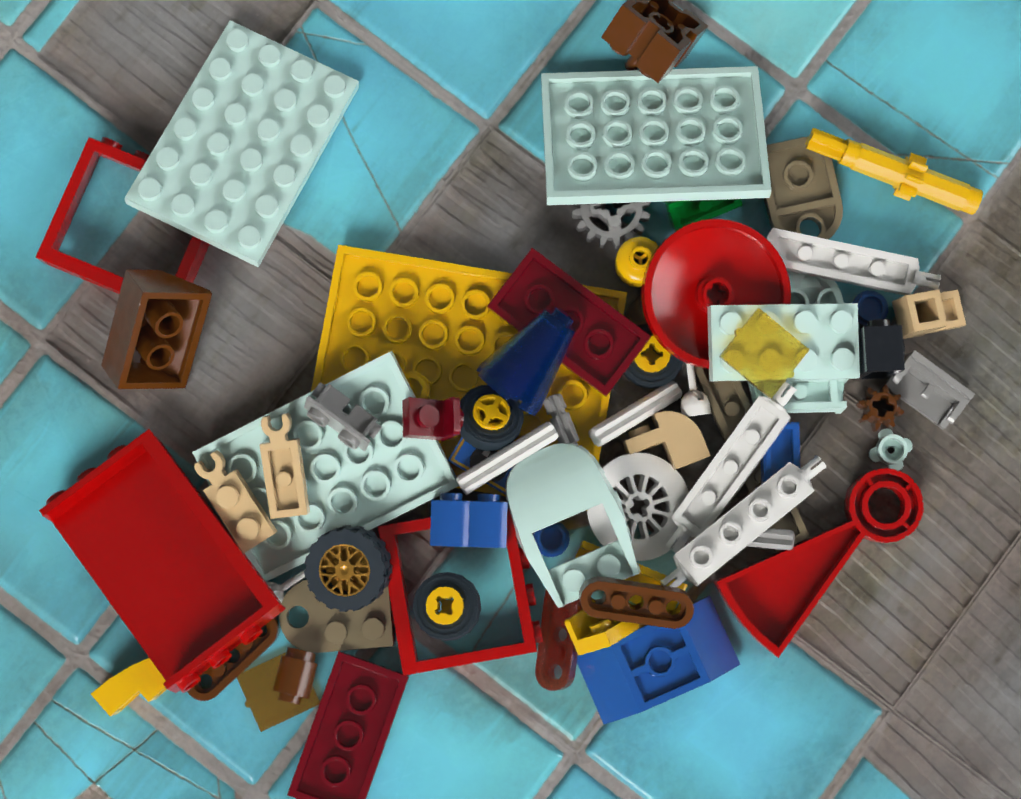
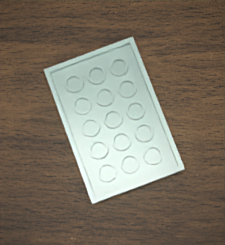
(654, 141)
(242, 143)
(340, 482)

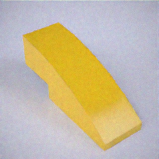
(128, 684)

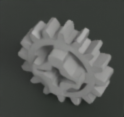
(595, 212)

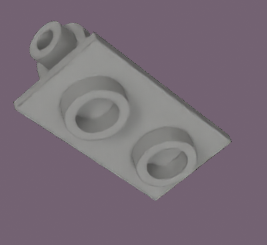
(329, 411)

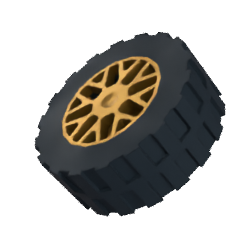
(348, 568)

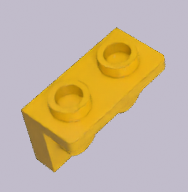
(596, 633)

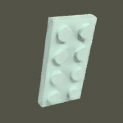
(825, 329)

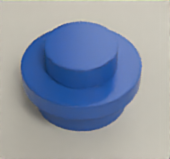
(870, 306)
(552, 540)

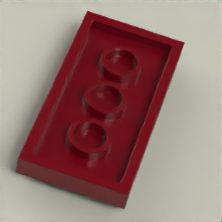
(603, 337)
(348, 730)

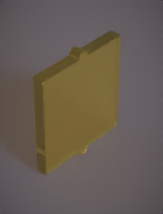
(764, 353)

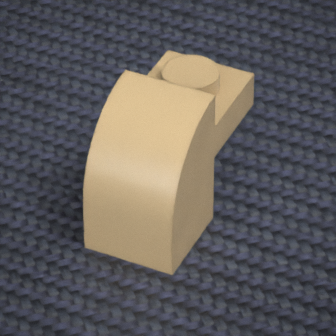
(928, 312)
(676, 433)

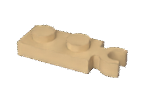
(283, 471)
(236, 504)

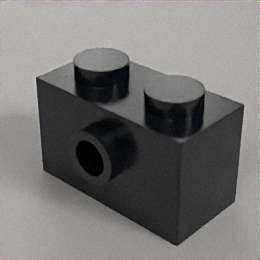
(880, 350)

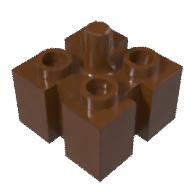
(654, 35)

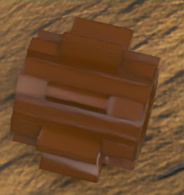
(871, 413)

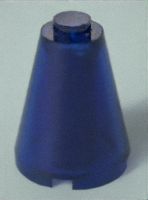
(530, 360)

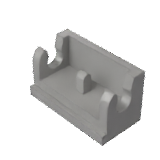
(930, 390)

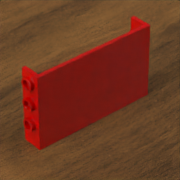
(163, 560)

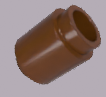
(295, 675)

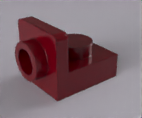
(432, 418)

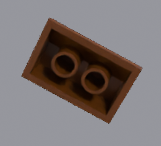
(155, 330)

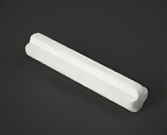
(635, 413)
(507, 457)

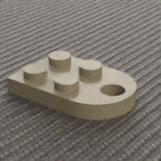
(802, 188)
(335, 630)

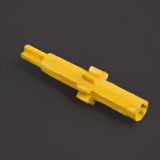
(906, 175)

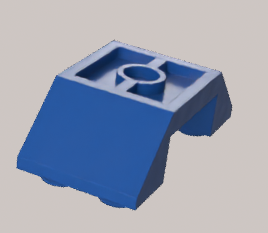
(658, 664)

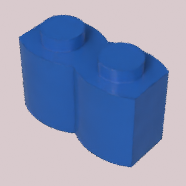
(469, 522)

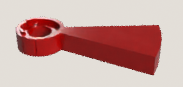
(782, 589)

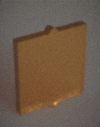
(264, 703)

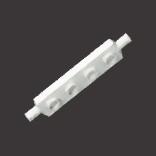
(850, 263)
(731, 466)
(743, 523)

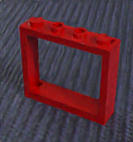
(50, 246)
(401, 612)

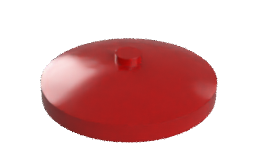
(706, 267)

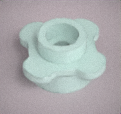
(888, 439)

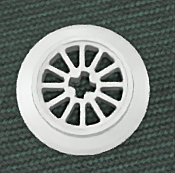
(673, 490)

